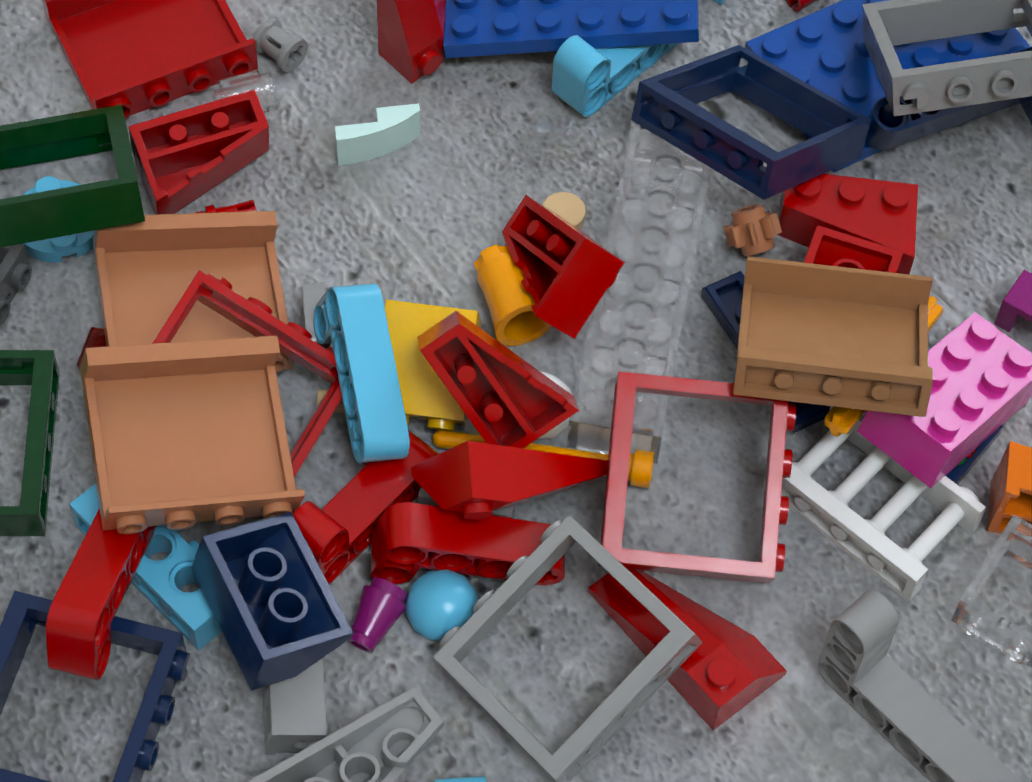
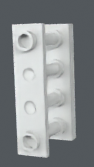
(865, 538)

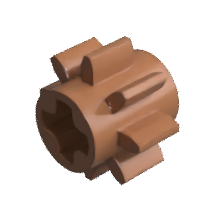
(752, 229)

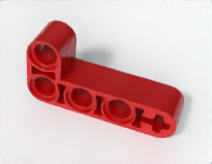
(346, 522)
(437, 539)
(89, 598)

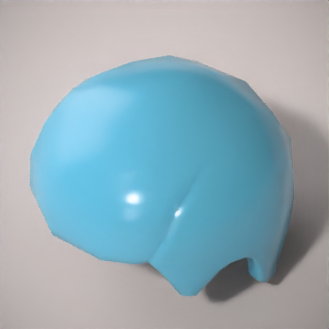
(440, 603)

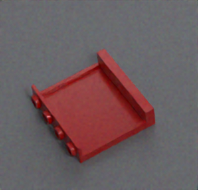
(149, 48)

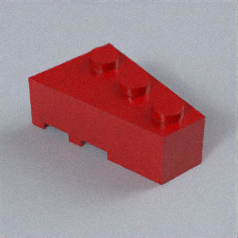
(560, 265)

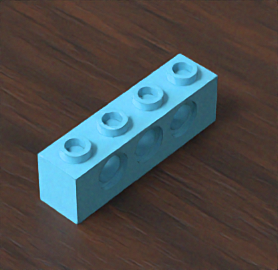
(163, 579)

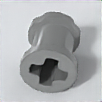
(285, 61)

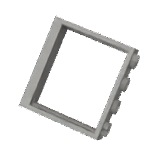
(948, 83)
(620, 704)

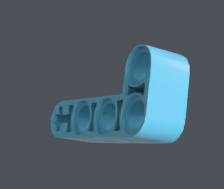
(593, 76)
(366, 368)

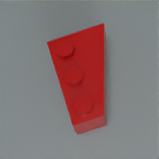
(197, 148)
(854, 206)
(493, 385)

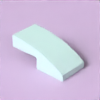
(365, 141)

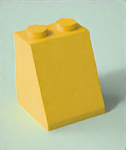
(420, 387)

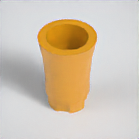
(506, 297)

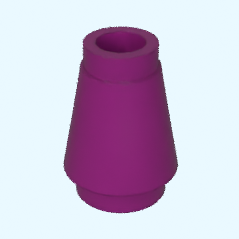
(376, 613)

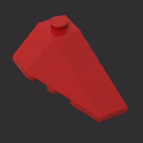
(411, 35)
(492, 477)
(720, 673)

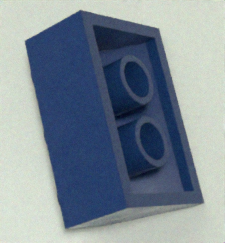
(269, 599)

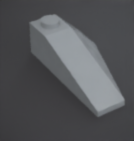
(367, 749)

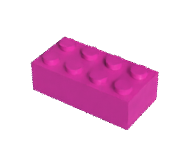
(975, 389)

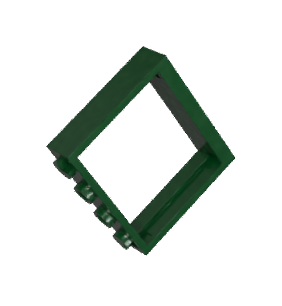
(75, 207)
(42, 372)

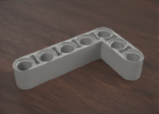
(896, 706)

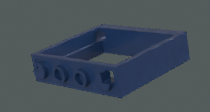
(670, 110)
(157, 705)

